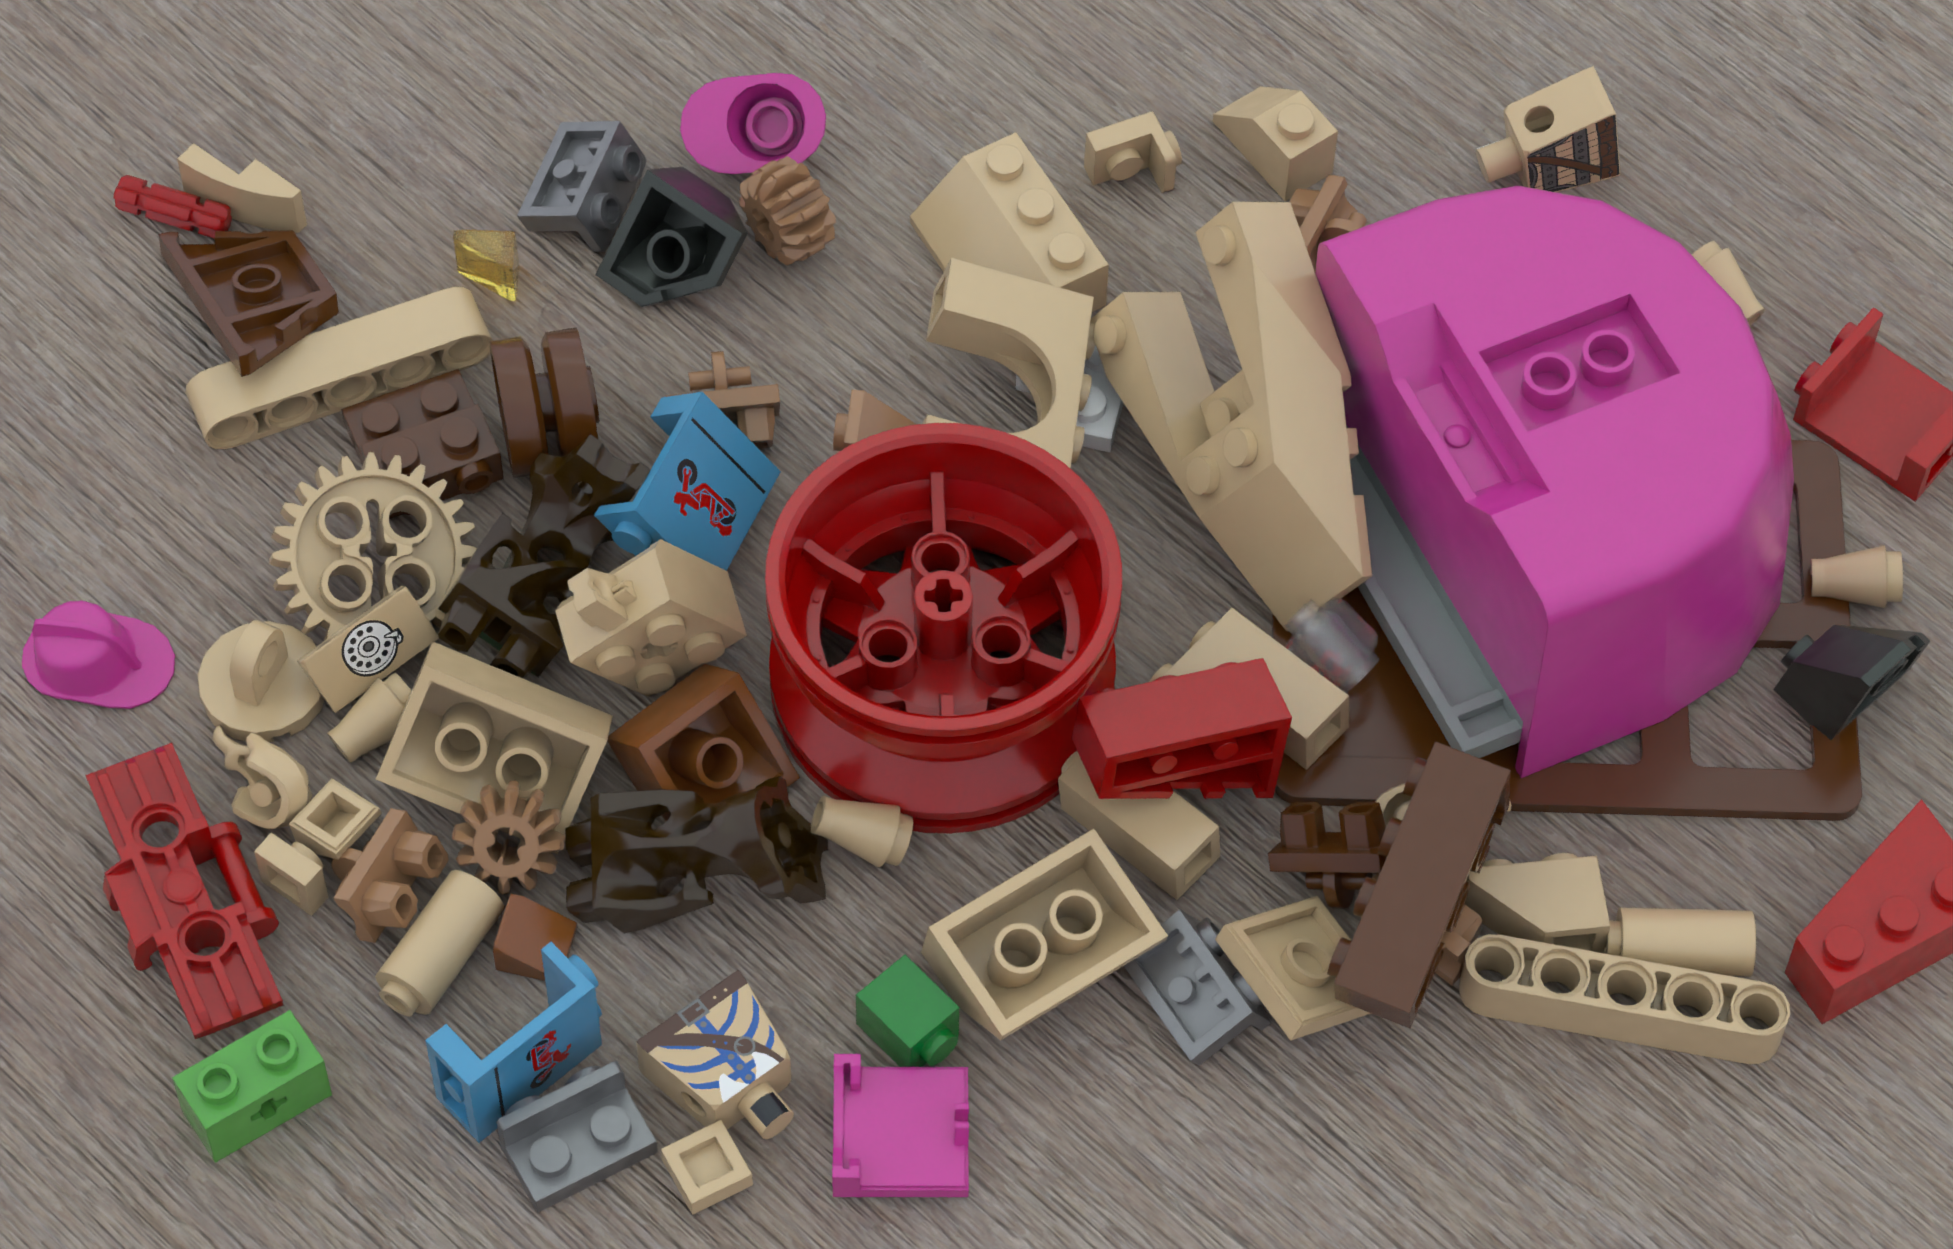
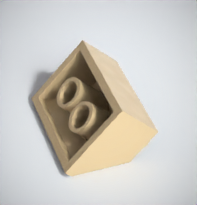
(1010, 218)
(487, 727)
(1041, 936)

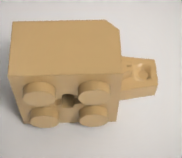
(650, 618)

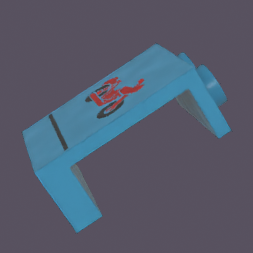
(700, 487)
(530, 1060)

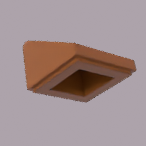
(523, 934)

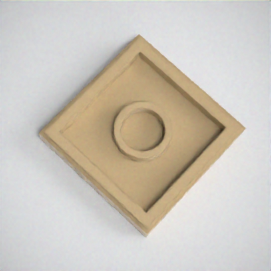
(1287, 963)

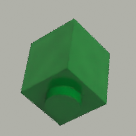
(908, 1015)

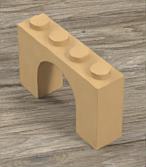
(1031, 330)
(1170, 836)

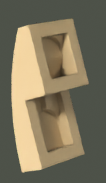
(254, 195)

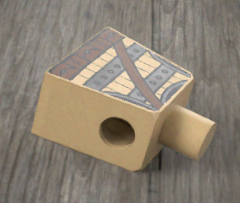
(1557, 137)

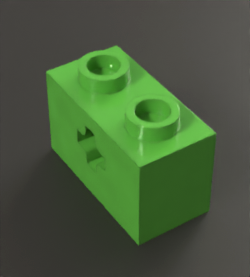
(252, 1086)

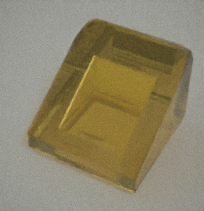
(489, 259)

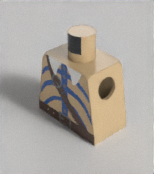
(721, 1060)

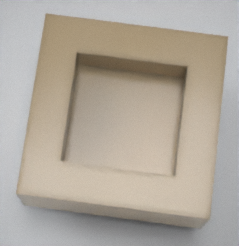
(292, 872)
(706, 1167)

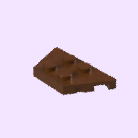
(252, 291)

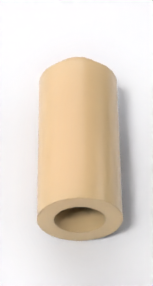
(1686, 938)
(438, 944)

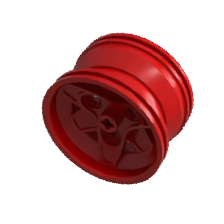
(946, 725)

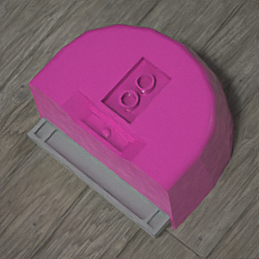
(1556, 466)

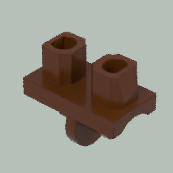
(1331, 859)

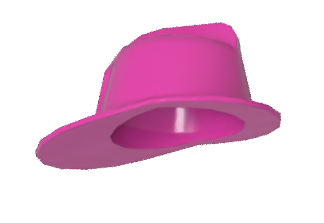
(752, 120)
(97, 657)

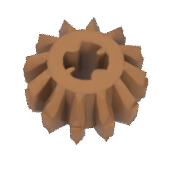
(787, 210)
(506, 862)

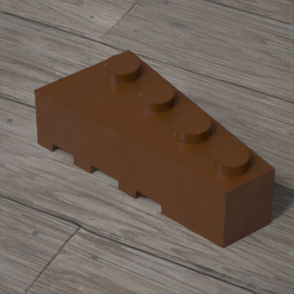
(1420, 883)

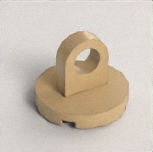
(255, 682)

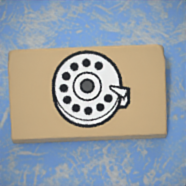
(368, 648)

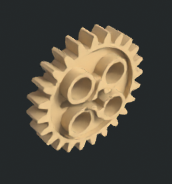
(317, 555)

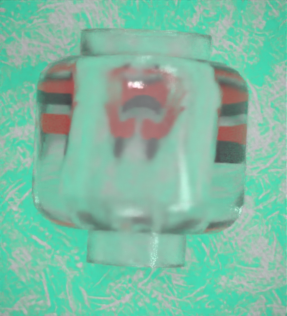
(1333, 641)

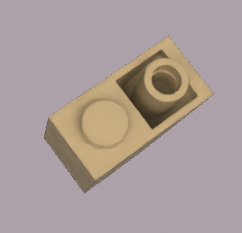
(1543, 900)

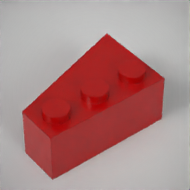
(1185, 733)
(1881, 922)

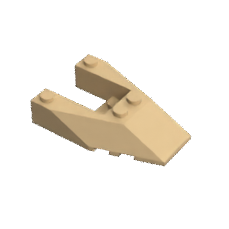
(1271, 444)

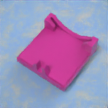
(899, 1130)

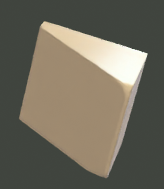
(333, 820)

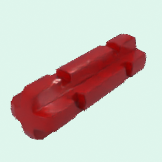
(171, 206)

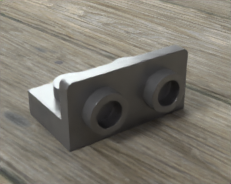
(584, 182)
(1196, 988)
(574, 1135)

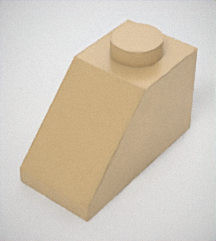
(1281, 137)

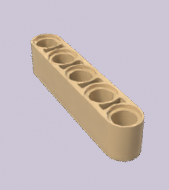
(341, 368)
(1652, 985)

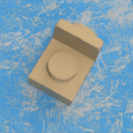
(1129, 147)

